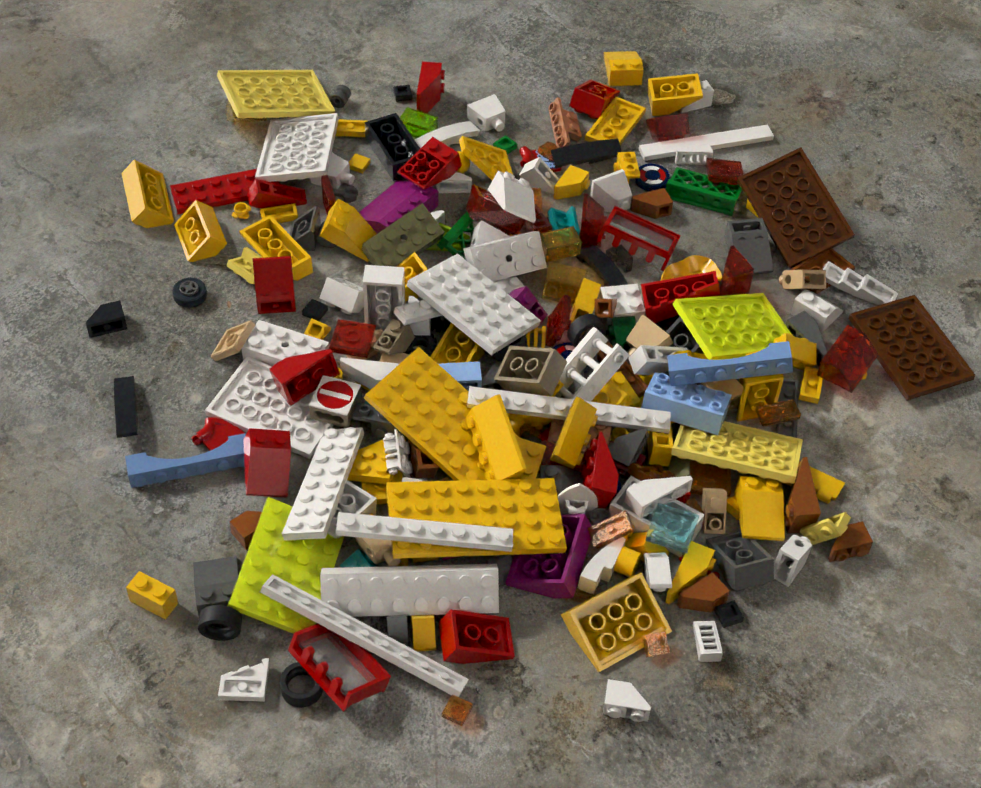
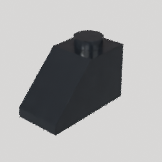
(106, 320)

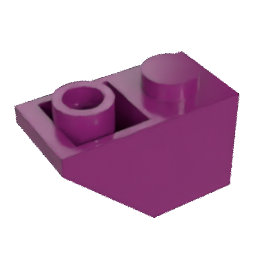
(528, 300)

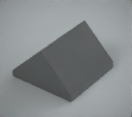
(306, 229)

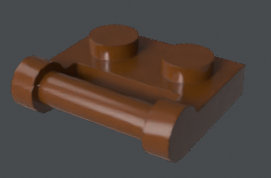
(648, 472)

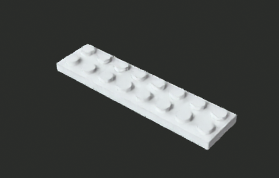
(323, 484)

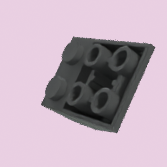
(752, 242)

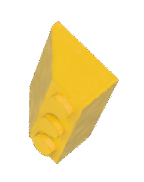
(200, 232)
(758, 392)
(574, 433)

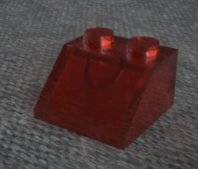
(668, 126)
(592, 221)
(736, 274)

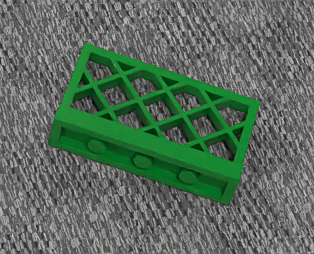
(696, 195)
(455, 232)

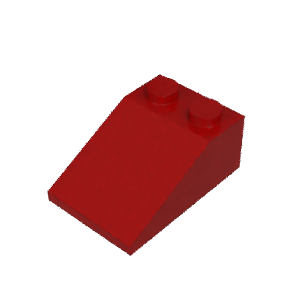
(430, 85)
(592, 98)
(302, 373)
(267, 462)
(475, 637)

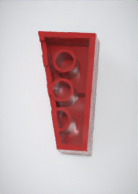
(660, 295)

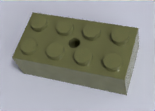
(415, 227)

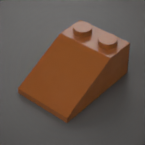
(802, 503)

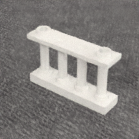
(583, 356)

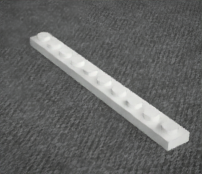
(559, 407)
(364, 636)

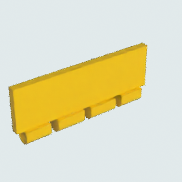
(825, 485)

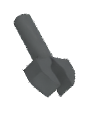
(349, 194)

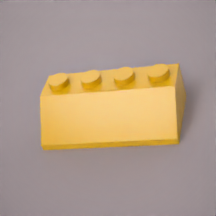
(147, 196)
(273, 241)
(495, 440)

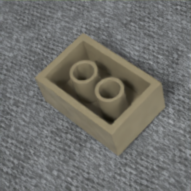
(530, 370)

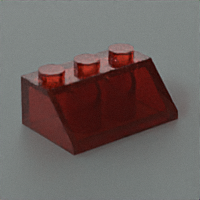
(484, 207)
(848, 359)

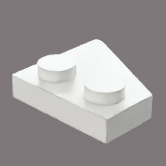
(246, 683)

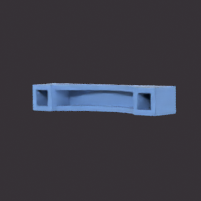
(692, 370)
(149, 470)

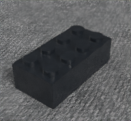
(391, 143)

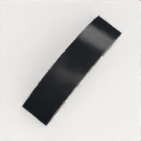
(601, 265)

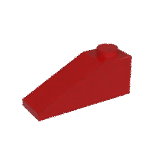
(269, 194)

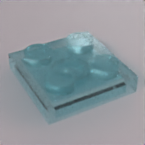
(672, 528)

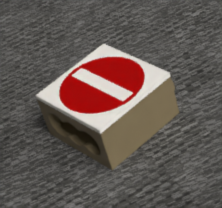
(335, 401)

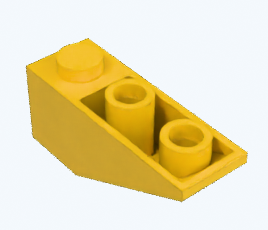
(585, 299)

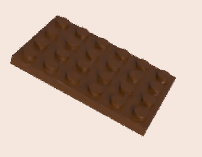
(795, 207)
(912, 347)

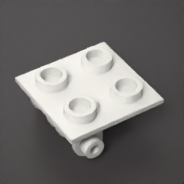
(397, 452)

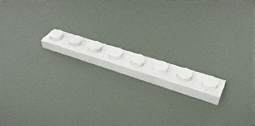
(421, 310)
(424, 531)

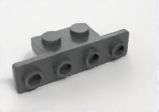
(380, 424)

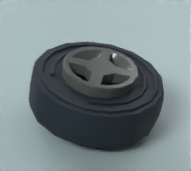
(189, 292)

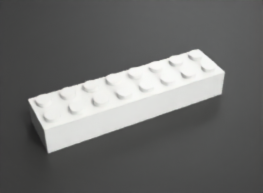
(411, 589)

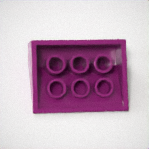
(397, 202)
(554, 573)

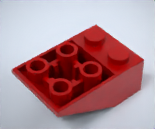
(431, 164)
(274, 285)
(600, 471)

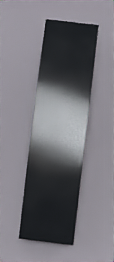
(586, 152)
(125, 407)

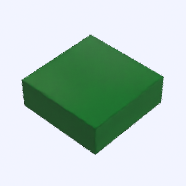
(506, 144)

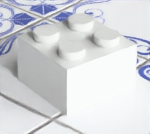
(628, 301)

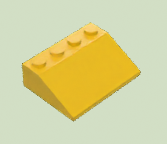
(615, 620)

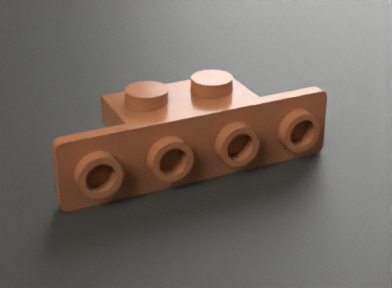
(564, 124)

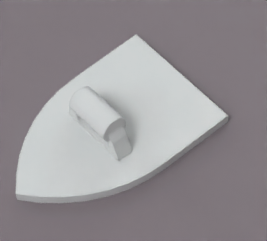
(577, 500)

